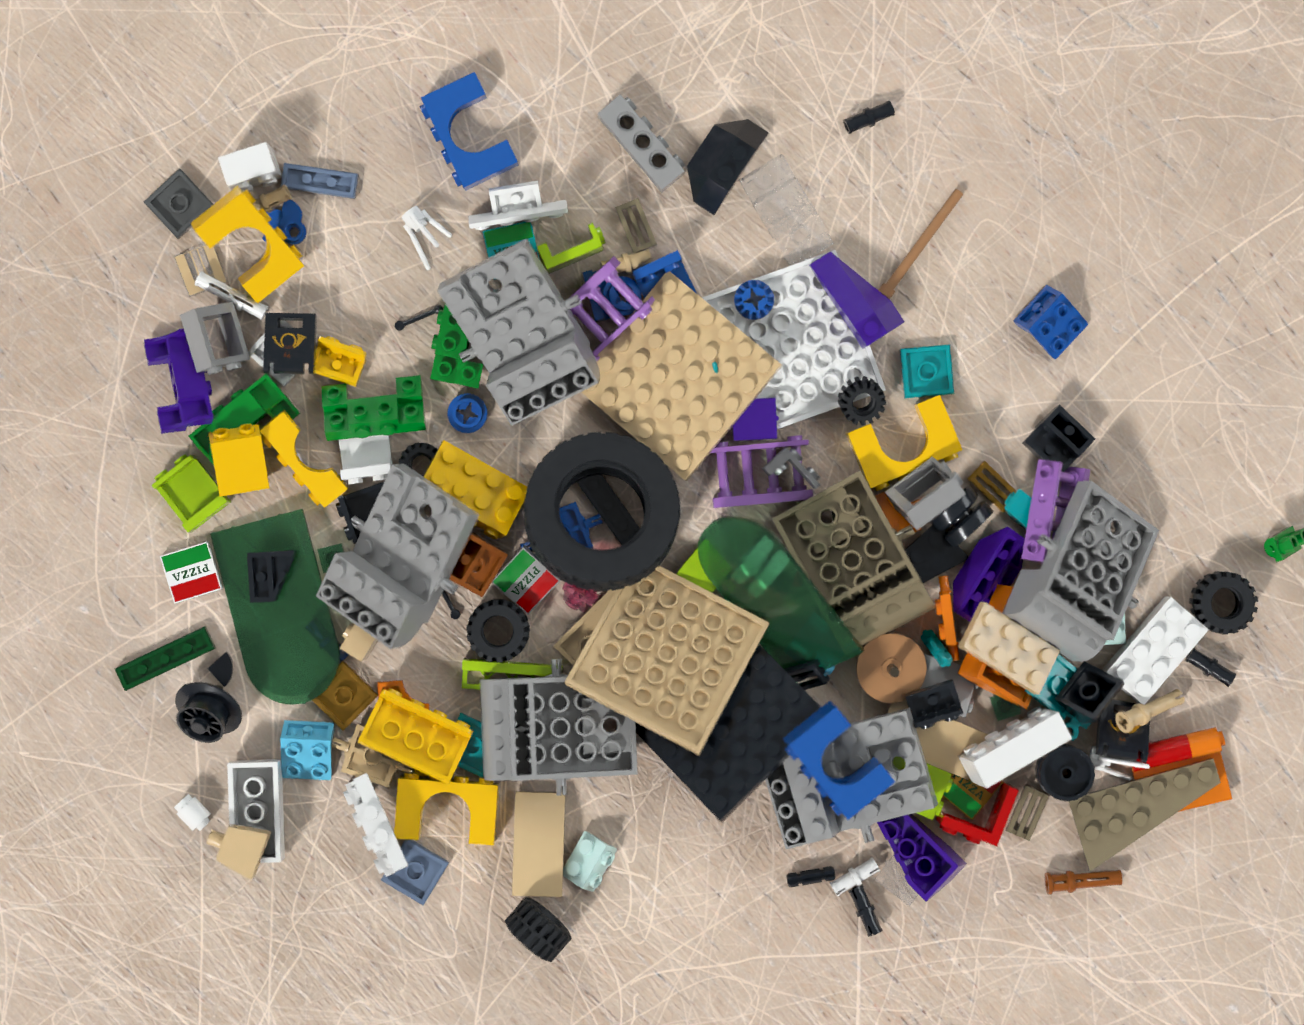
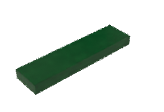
(165, 658)

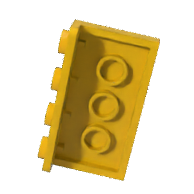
(479, 487)
(416, 735)

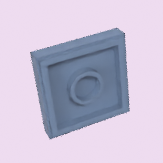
(420, 875)

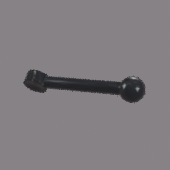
(399, 325)
(455, 614)

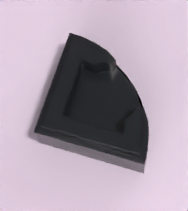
(222, 669)

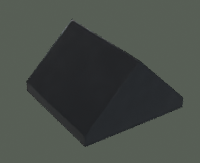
(1088, 693)

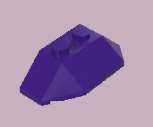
(991, 562)

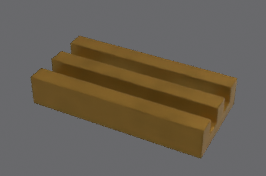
(977, 472)

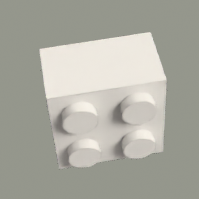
(250, 167)

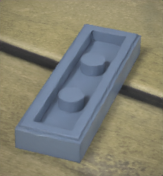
(320, 180)

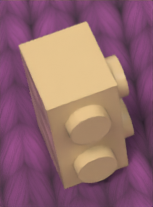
(358, 642)

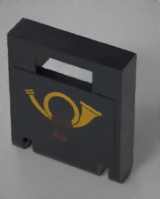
(290, 347)
(1121, 744)

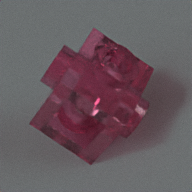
(577, 601)

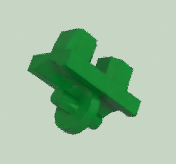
(1284, 543)

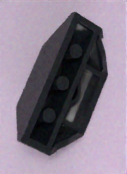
(722, 161)

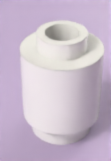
(192, 813)

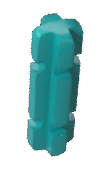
(936, 648)

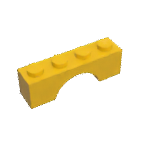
(324, 483)

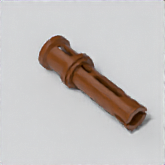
(1071, 885)

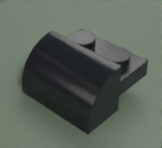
(1058, 438)

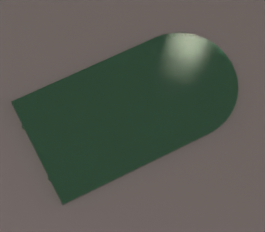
(763, 578)
(286, 642)

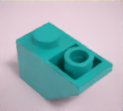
(1018, 507)

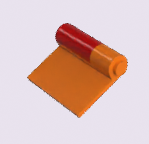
(1185, 750)

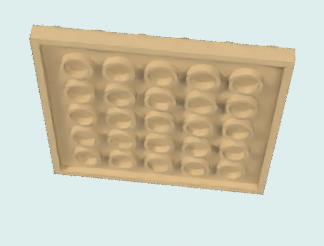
(663, 382)
(668, 656)

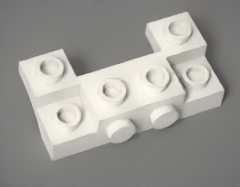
(375, 824)

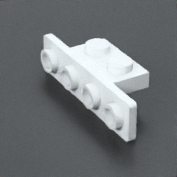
(516, 204)

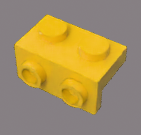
(339, 360)

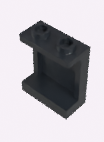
(357, 504)

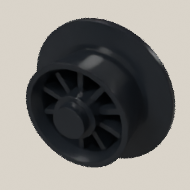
(206, 711)

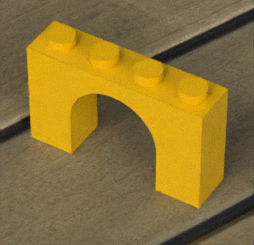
(238, 211)
(940, 443)
(479, 796)

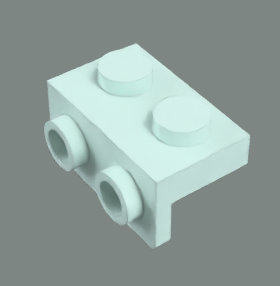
(589, 862)

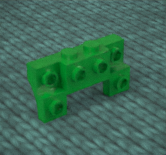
(447, 362)
(246, 407)
(376, 414)

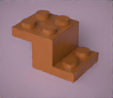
(477, 565)

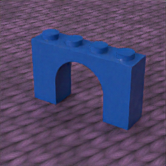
(442, 108)
(847, 793)

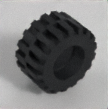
(1243, 608)
(482, 646)
(538, 929)

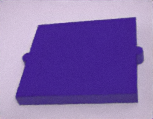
(758, 421)

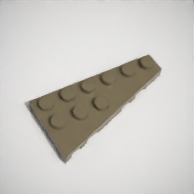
(1125, 812)

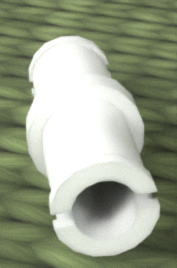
(854, 876)

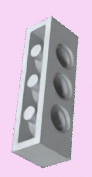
(660, 176)

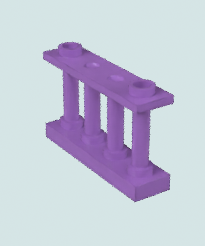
(591, 290)
(749, 494)
(1044, 502)

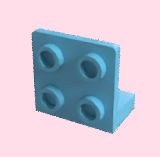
(306, 750)

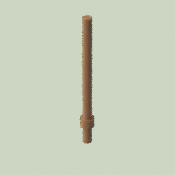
(888, 288)

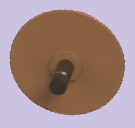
(891, 667)

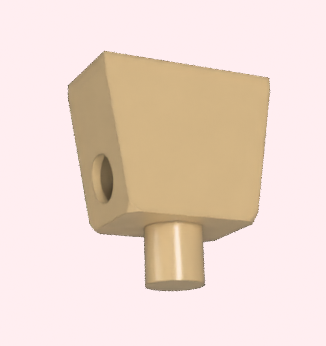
(240, 848)

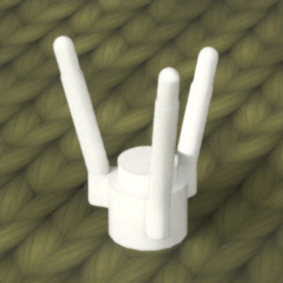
(416, 220)
(1101, 761)

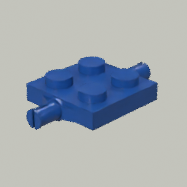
(576, 524)

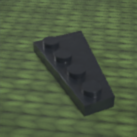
(933, 554)

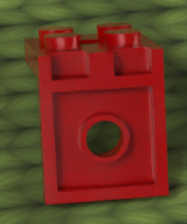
(995, 823)

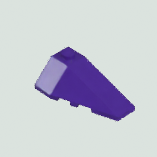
(859, 303)
(922, 855)

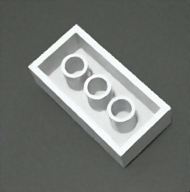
(1155, 649)
(1014, 746)
(257, 801)

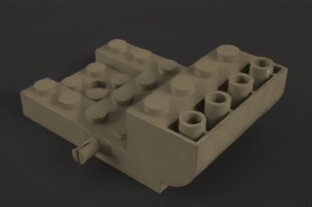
(856, 559)

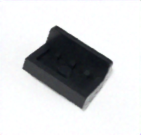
(934, 704)

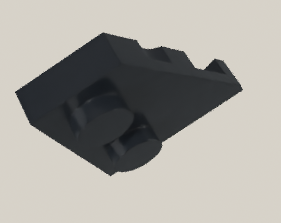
(268, 574)

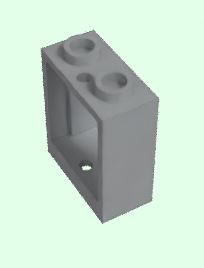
(199, 341)
(920, 481)

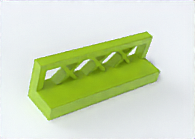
(502, 667)

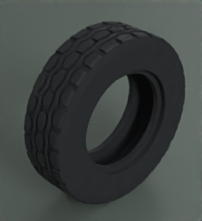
(611, 456)

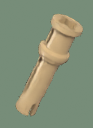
(1141, 714)

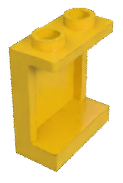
(239, 459)

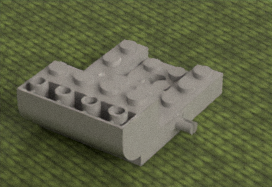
(521, 332)
(399, 558)
(1085, 575)
(550, 732)
(807, 816)

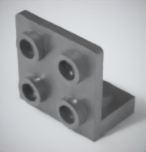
(778, 465)

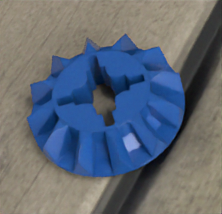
(623, 307)
(747, 309)
(457, 419)

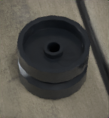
(964, 519)
(1079, 776)

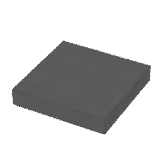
(178, 203)

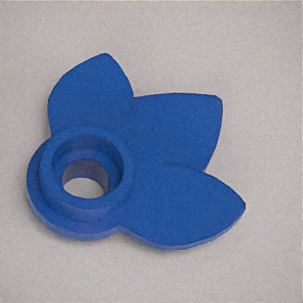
(287, 219)

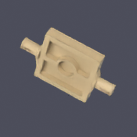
(365, 760)

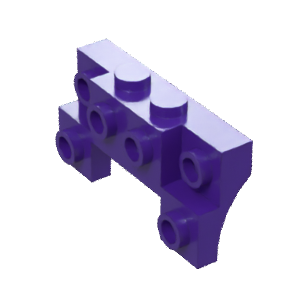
(189, 387)

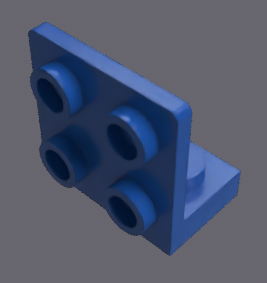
(651, 273)
(1051, 321)

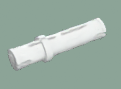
(204, 281)

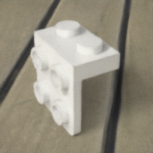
(365, 458)

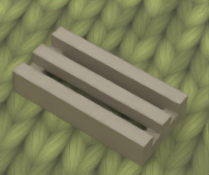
(627, 206)
(1019, 832)

